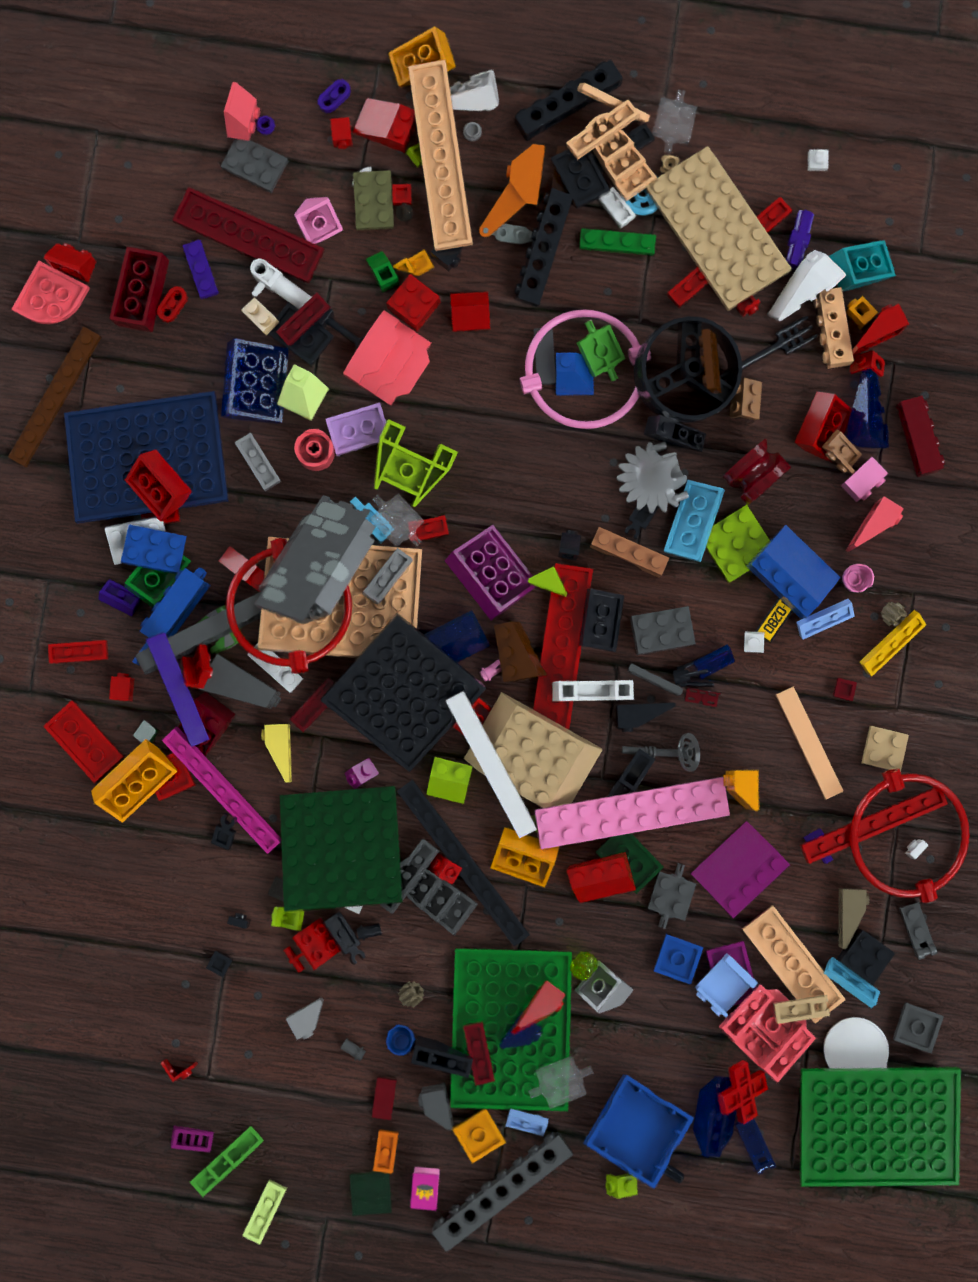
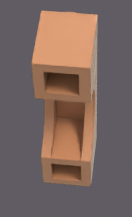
(620, 547)

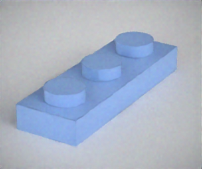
(825, 619)

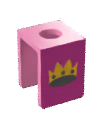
(425, 1188)

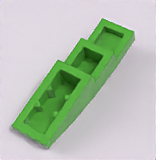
(226, 1161)

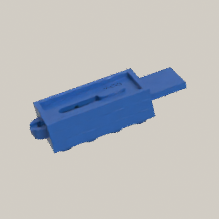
(176, 605)

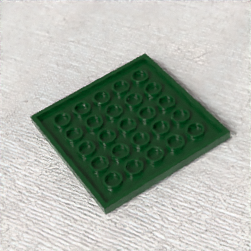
(340, 849)

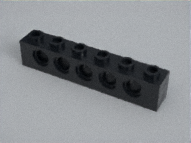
(530, 128)
(562, 202)

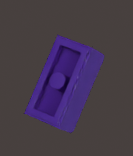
(119, 597)

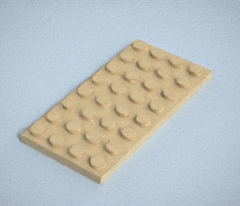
(718, 228)

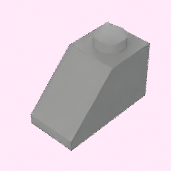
(305, 1020)

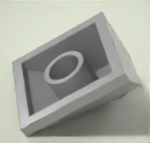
(604, 989)

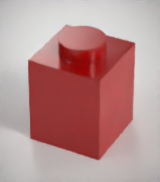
(341, 132)
(121, 687)

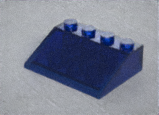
(253, 381)

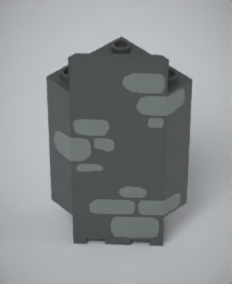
(317, 562)

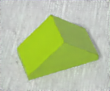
(549, 581)

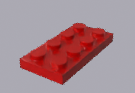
(83, 741)

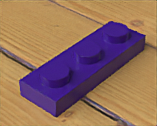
(200, 269)

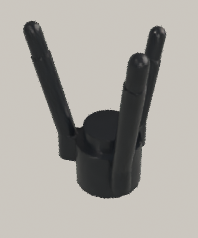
(682, 676)

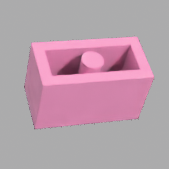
(864, 479)

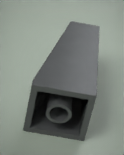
(239, 684)

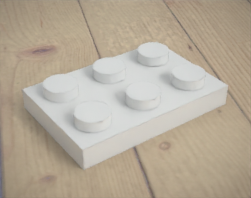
(117, 534)

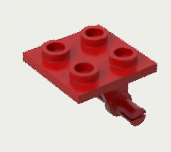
(314, 944)

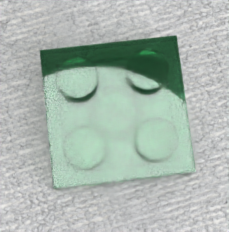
(370, 1193)

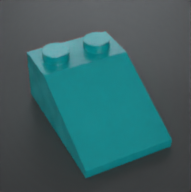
(863, 264)

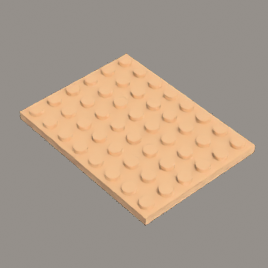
(367, 618)

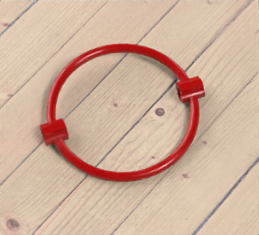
(297, 659)
(925, 888)

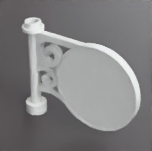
(855, 1044)

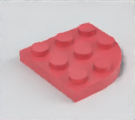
(49, 296)

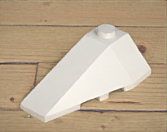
(476, 94)
(809, 279)

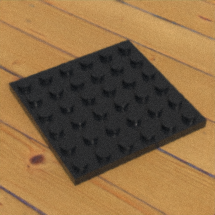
(400, 692)

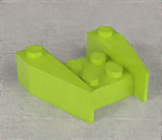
(407, 469)

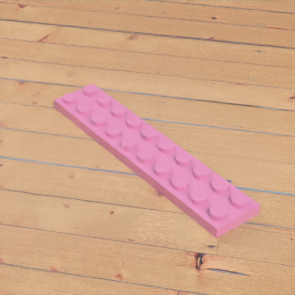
(631, 812)

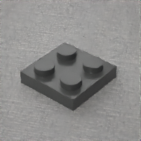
(918, 1027)

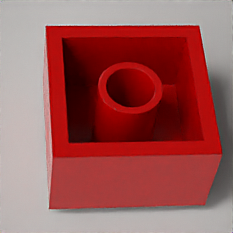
(413, 302)

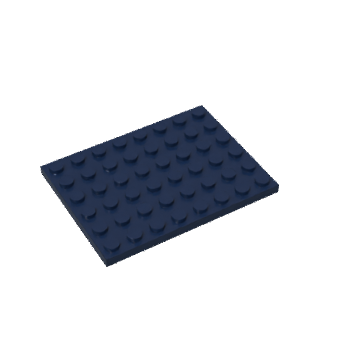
(109, 440)

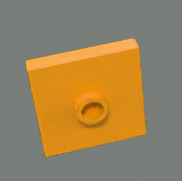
(478, 1135)

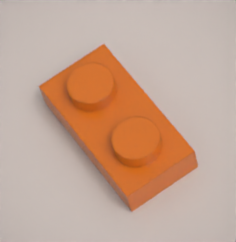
(385, 1151)

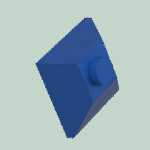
(572, 375)

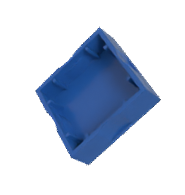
(638, 1131)

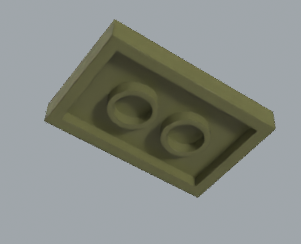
(373, 200)

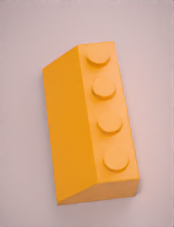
(133, 781)

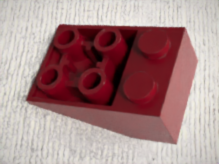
(214, 718)

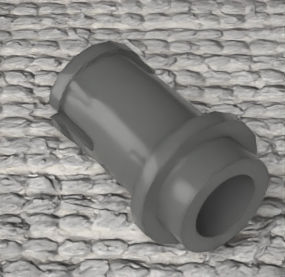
(352, 1049)

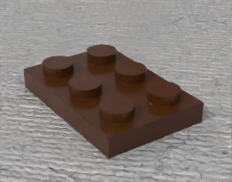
(710, 361)

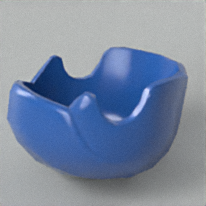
(400, 1040)

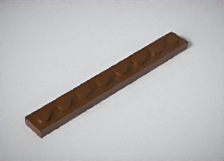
(54, 397)

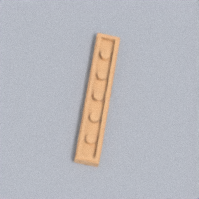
(809, 743)

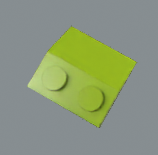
(449, 780)

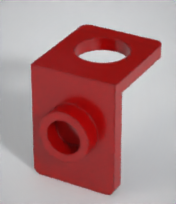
(867, 361)
(171, 1072)

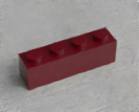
(920, 436)

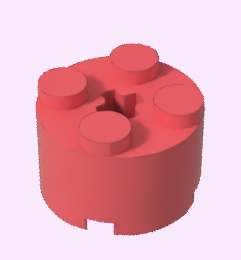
(307, 442)

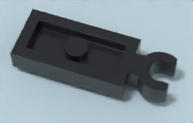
(640, 519)
(343, 936)

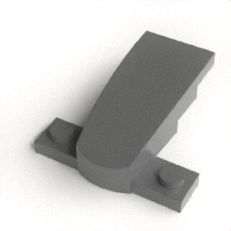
(430, 893)

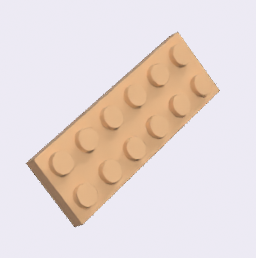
(791, 959)

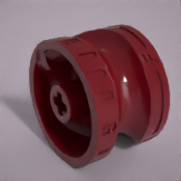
(756, 472)

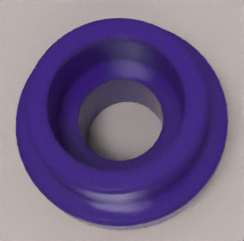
(265, 120)

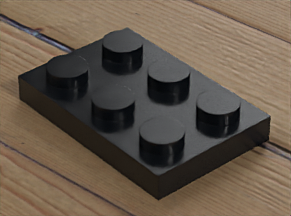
(580, 177)
(310, 344)
(601, 620)

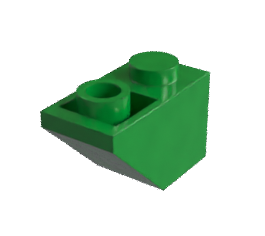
(383, 271)

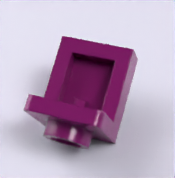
(361, 773)

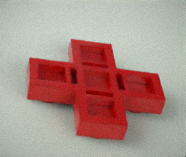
(742, 1092)

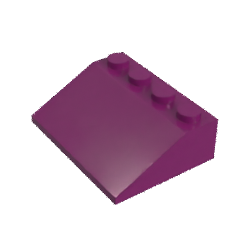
(490, 572)
(740, 869)

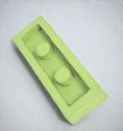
(264, 1212)

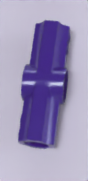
(799, 238)

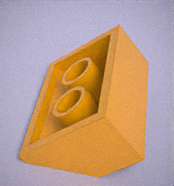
(743, 788)
(524, 858)

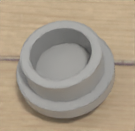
(472, 131)

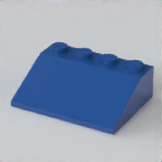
(793, 572)

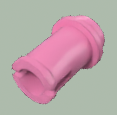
(490, 671)

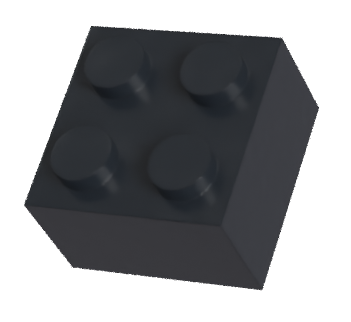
(865, 956)

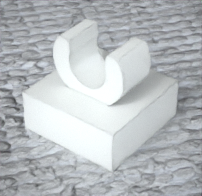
(818, 160)

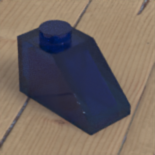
(521, 1038)

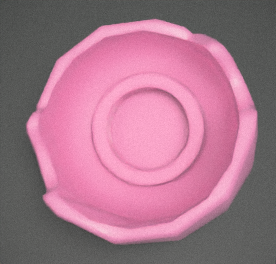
(858, 578)

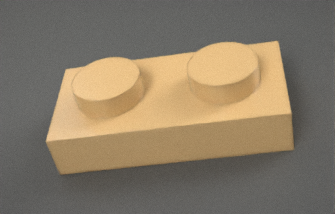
(260, 316)

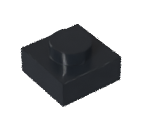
(239, 920)
(219, 963)

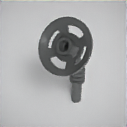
(682, 752)

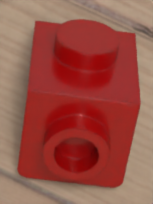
(748, 306)
(444, 868)

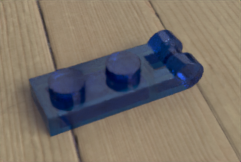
(755, 1145)

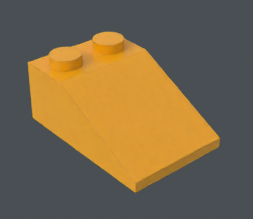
(423, 49)

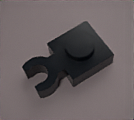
(223, 834)

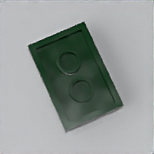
(641, 861)

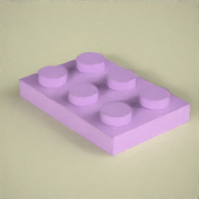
(356, 428)

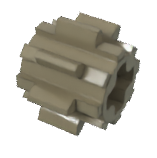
(893, 614)
(411, 994)

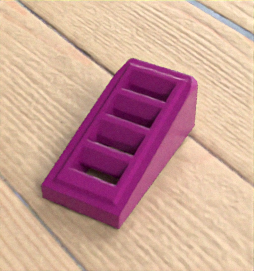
(185, 1130)

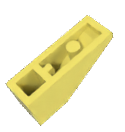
(279, 746)

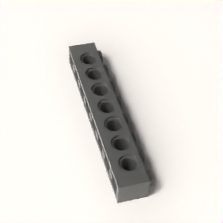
(449, 1238)

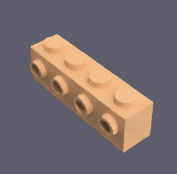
(834, 328)

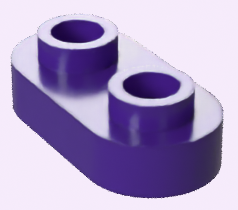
(331, 95)

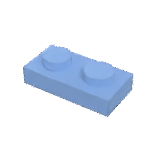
(527, 1122)

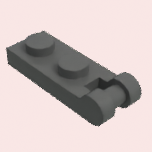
(917, 930)

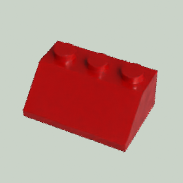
(822, 420)
(157, 484)
(601, 877)

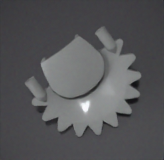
(652, 478)

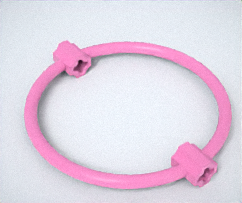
(532, 383)

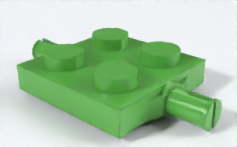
(601, 350)

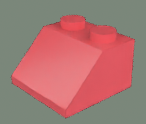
(240, 113)

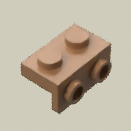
(747, 400)
(842, 452)

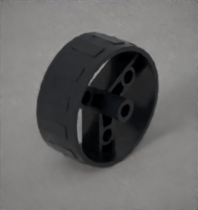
(687, 370)

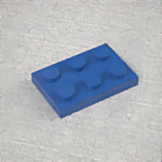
(153, 549)

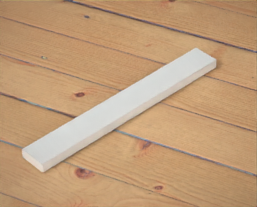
(491, 764)

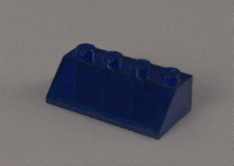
(460, 637)

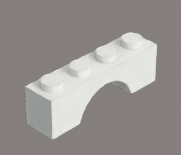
(592, 690)

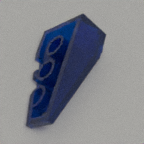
(866, 419)

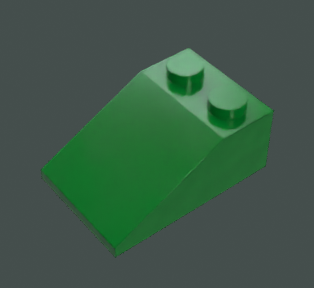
(151, 584)

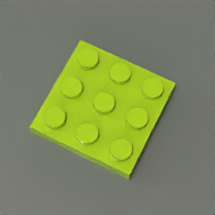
(736, 542)

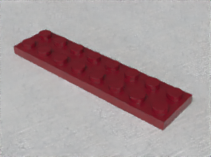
(248, 235)

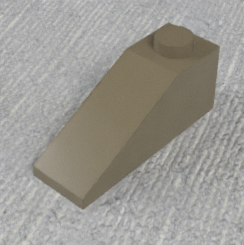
(851, 910)

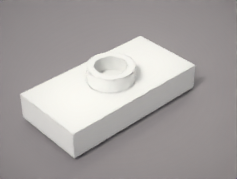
(617, 208)

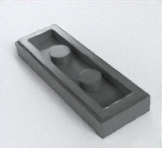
(545, 358)
(655, 680)

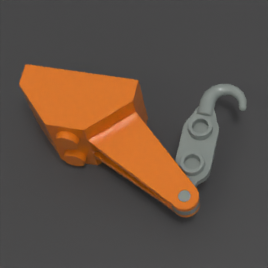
(522, 188)

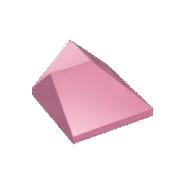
(317, 219)

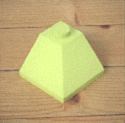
(302, 393)

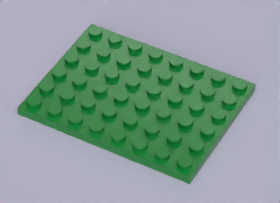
(496, 989)
(880, 1126)

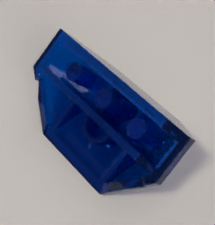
(711, 1126)

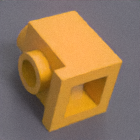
(867, 310)

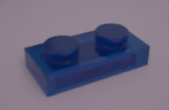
(715, 661)

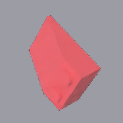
(880, 517)

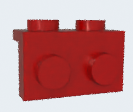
(197, 669)

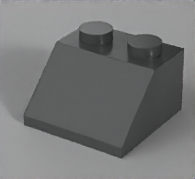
(436, 1104)

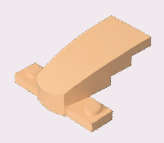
(615, 150)

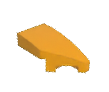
(415, 265)

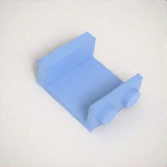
(724, 985)

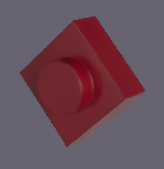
(844, 689)

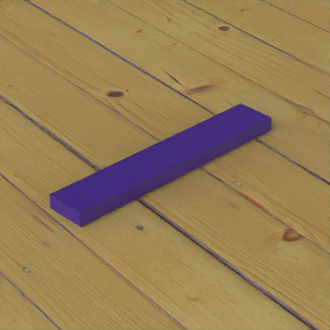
(176, 689)

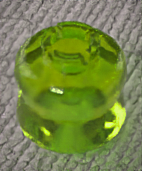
(584, 965)

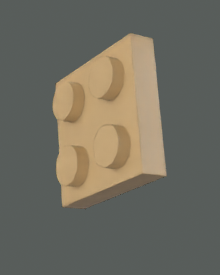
(884, 748)

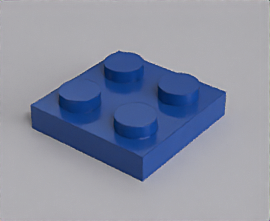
(678, 959)

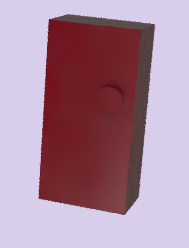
(139, 289)

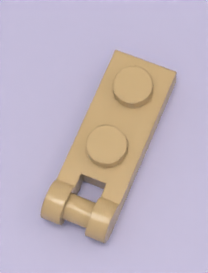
(800, 1009)

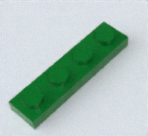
(617, 242)

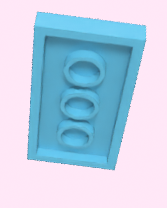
(694, 521)

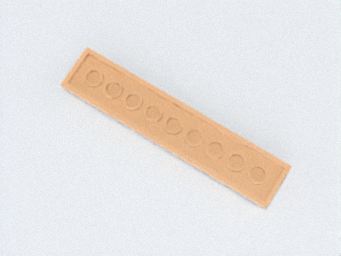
(440, 155)

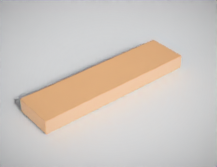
(608, 99)

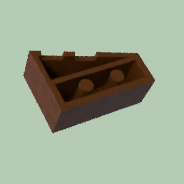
(516, 654)

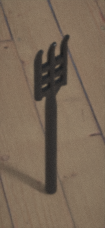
(781, 343)

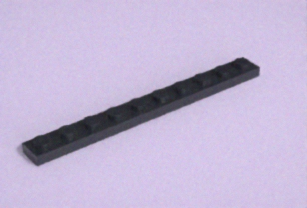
(457, 854)

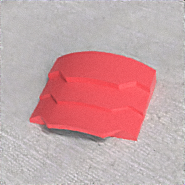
(389, 359)
(764, 1041)

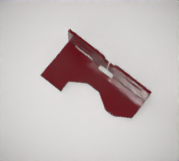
(705, 697)

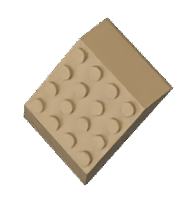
(538, 754)

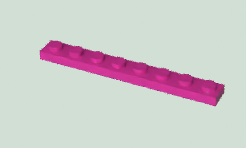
(222, 790)

